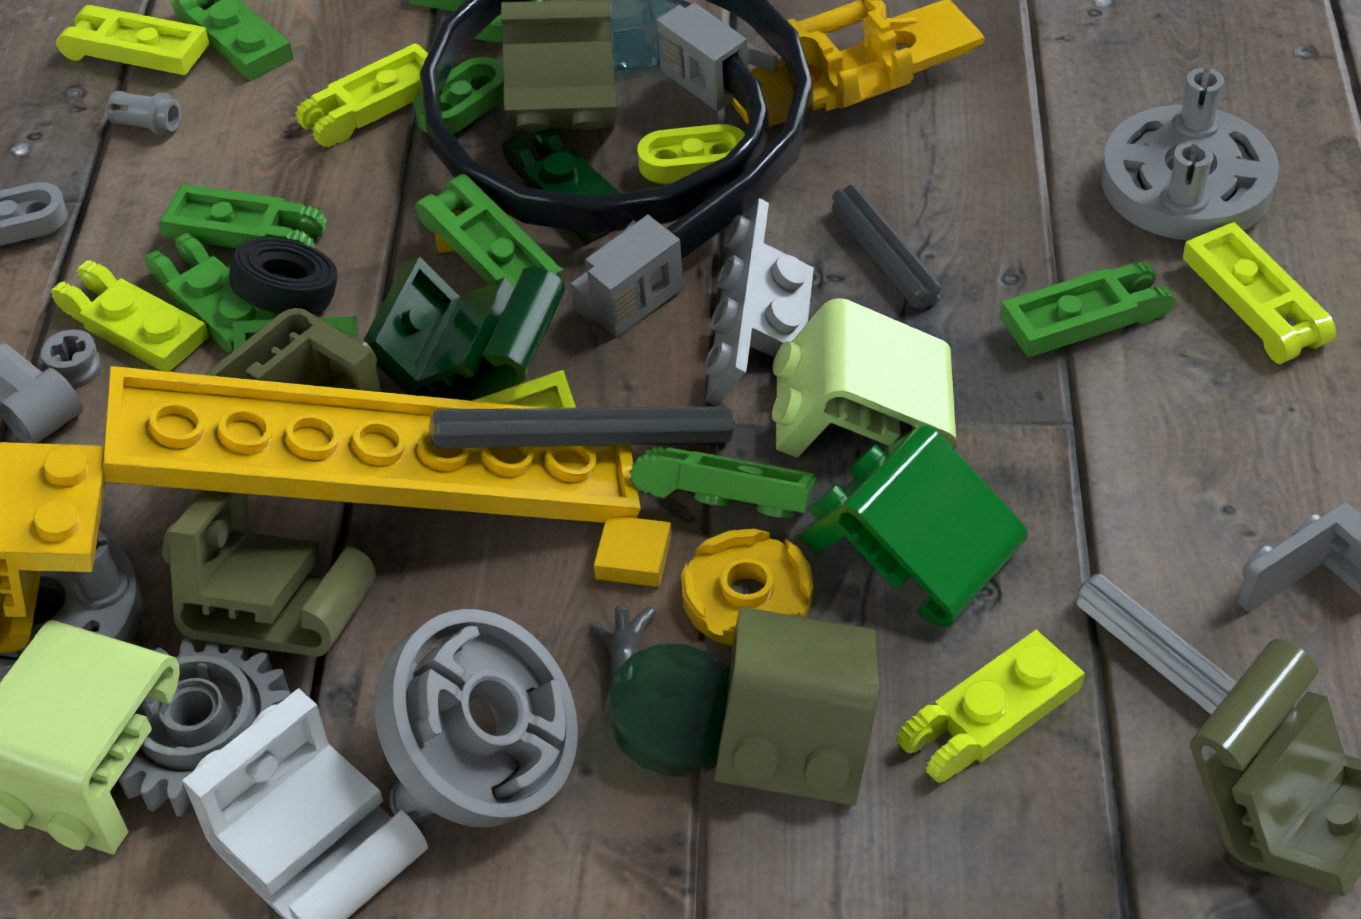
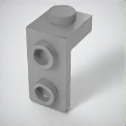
(1317, 541)

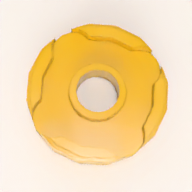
(738, 556)

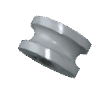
(79, 345)

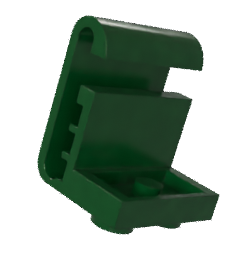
(465, 343)

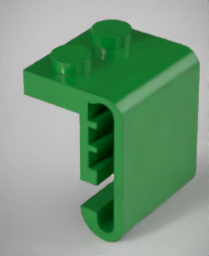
(923, 518)

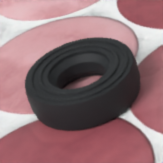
(260, 257)

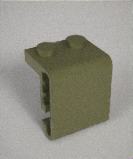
(558, 65)
(305, 352)
(257, 586)
(798, 706)
(1281, 775)

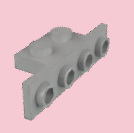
(760, 301)

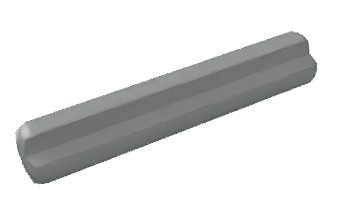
(1154, 642)

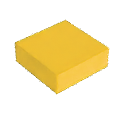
(633, 551)

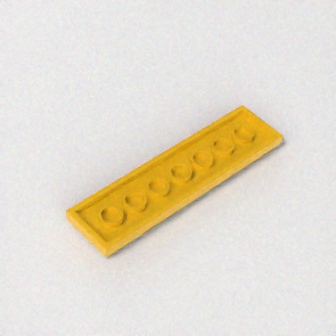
(343, 449)

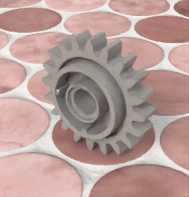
(217, 692)

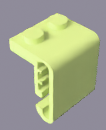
(862, 376)
(74, 731)

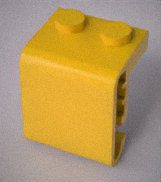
(46, 524)

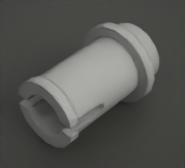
(153, 112)

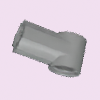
(33, 400)

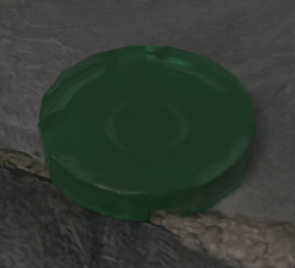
(669, 708)

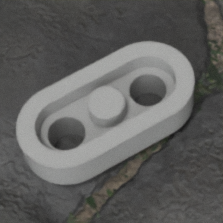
(30, 212)

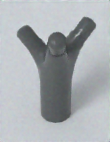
(625, 638)

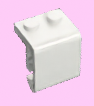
(299, 816)

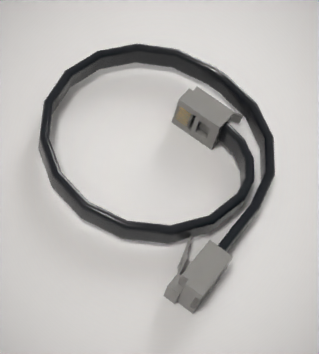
(645, 261)

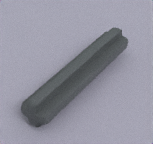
(886, 247)

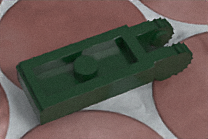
(558, 171)

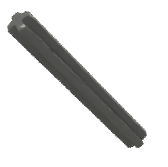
(580, 426)

